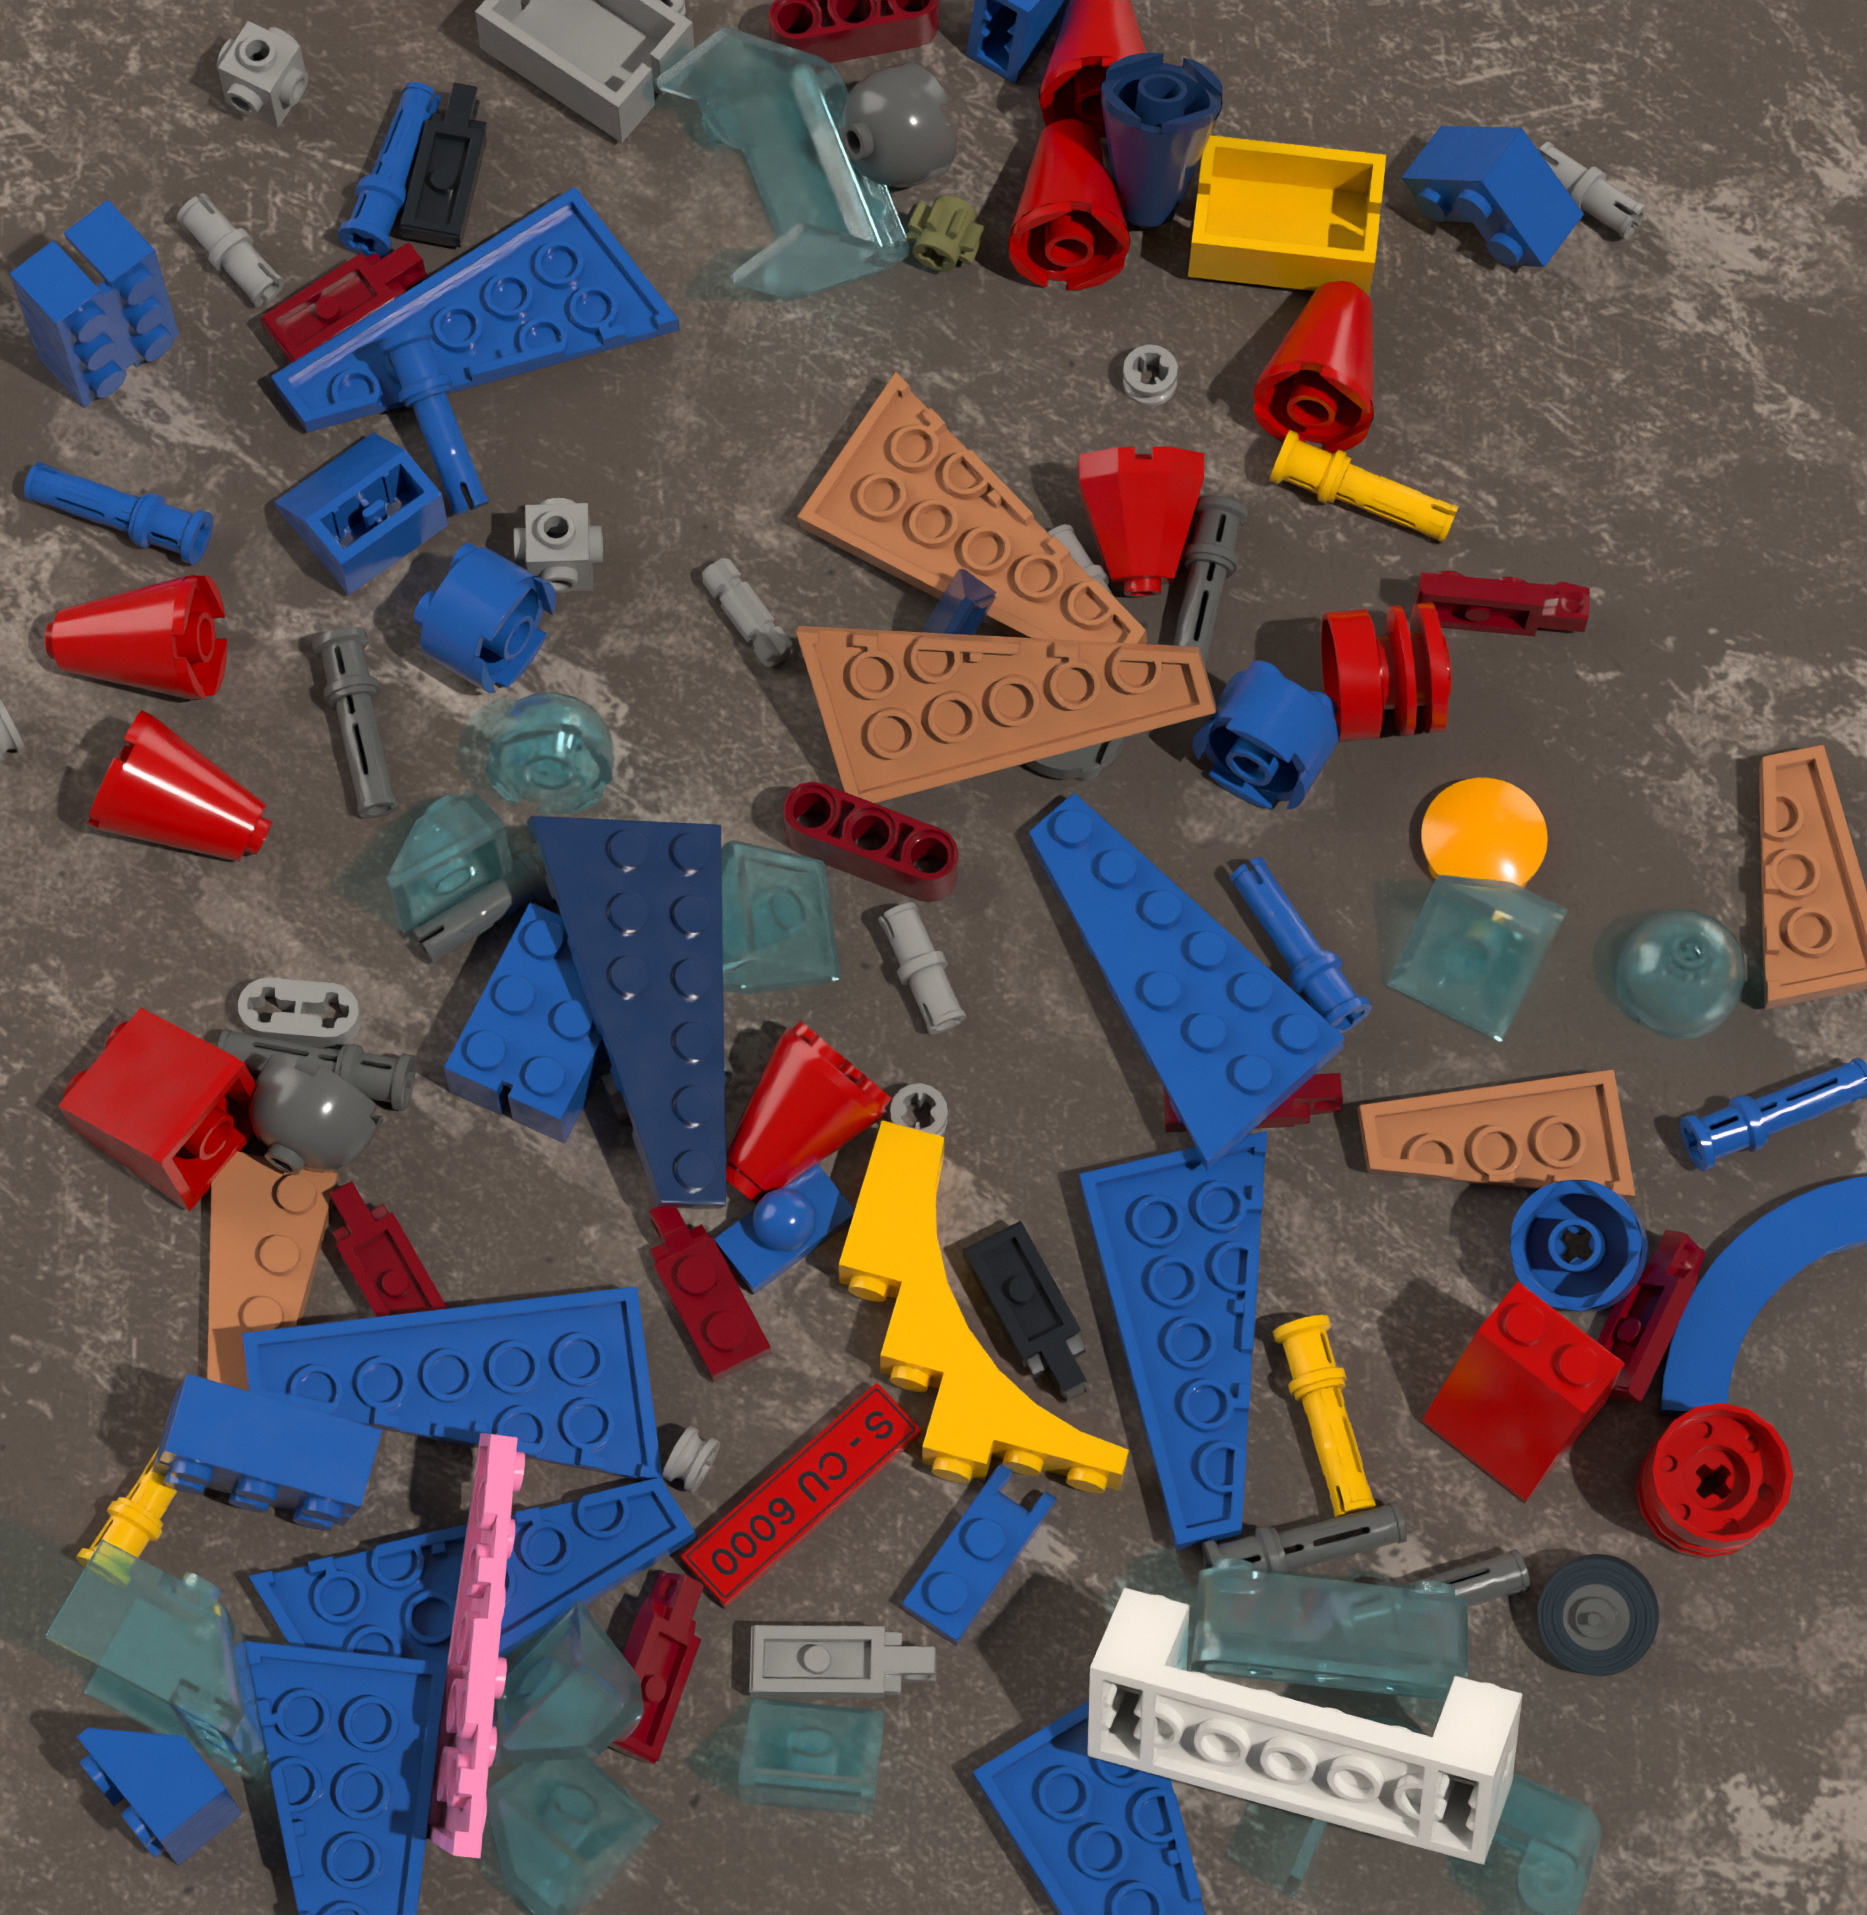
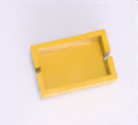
(1286, 214)

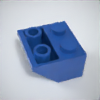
(365, 511)
(169, 1787)

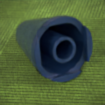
(1157, 131)

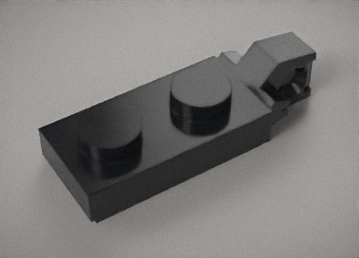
(446, 172)
(1029, 1307)

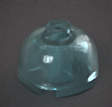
(551, 753)
(1681, 973)

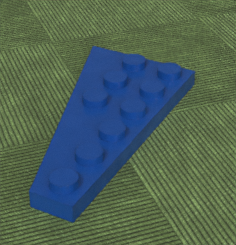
(510, 307)
(1184, 1297)
(545, 1370)
(406, 1590)
(1092, 1828)

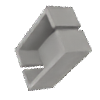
(589, 52)

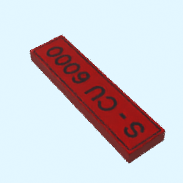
(800, 1495)

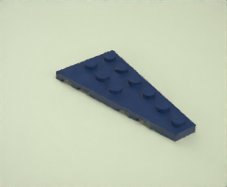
(650, 961)

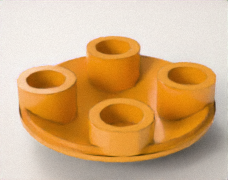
(1484, 832)

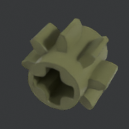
(944, 233)

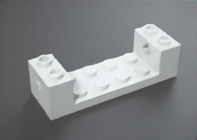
(1294, 1754)

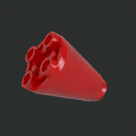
(799, 1113)

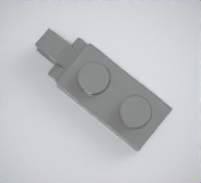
(834, 1662)

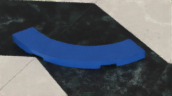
(1746, 1279)

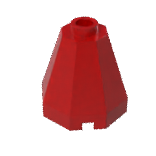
(1140, 511)

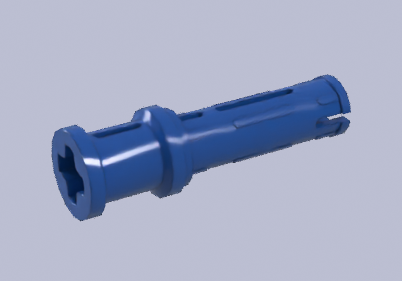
(383, 191)
(427, 391)
(144, 518)
(1314, 971)
(1750, 1122)

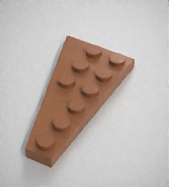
(930, 506)
(957, 706)

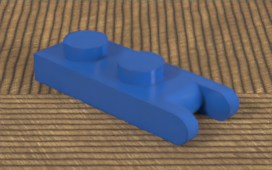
(975, 1559)

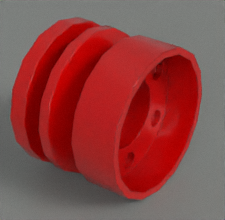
(1386, 671)
(1745, 1460)

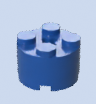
(484, 618)
(1268, 737)
(1540, 1248)

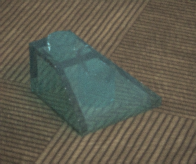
(447, 858)
(775, 921)
(1477, 950)
(567, 1695)
(564, 1832)

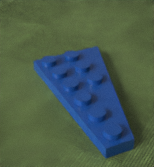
(1195, 998)
(351, 1772)

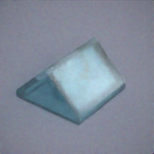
(811, 1757)

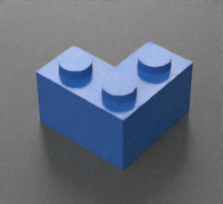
(1497, 185)

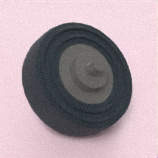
(1598, 1615)

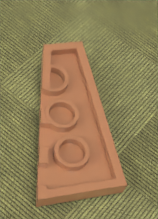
(1809, 883)
(1505, 1134)
(261, 1254)

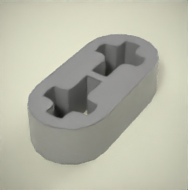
(301, 998)

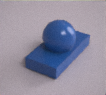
(785, 1228)

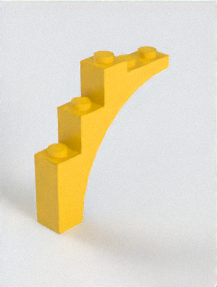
(977, 1409)

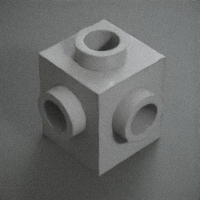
(262, 73)
(559, 544)

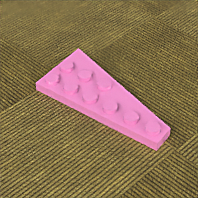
(474, 1668)

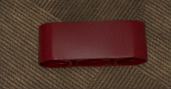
(883, 31)
(854, 817)

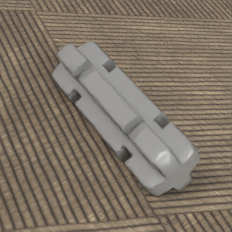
(747, 612)

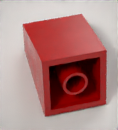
(163, 1105)
(1523, 1392)

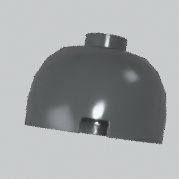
(898, 128)
(309, 1118)

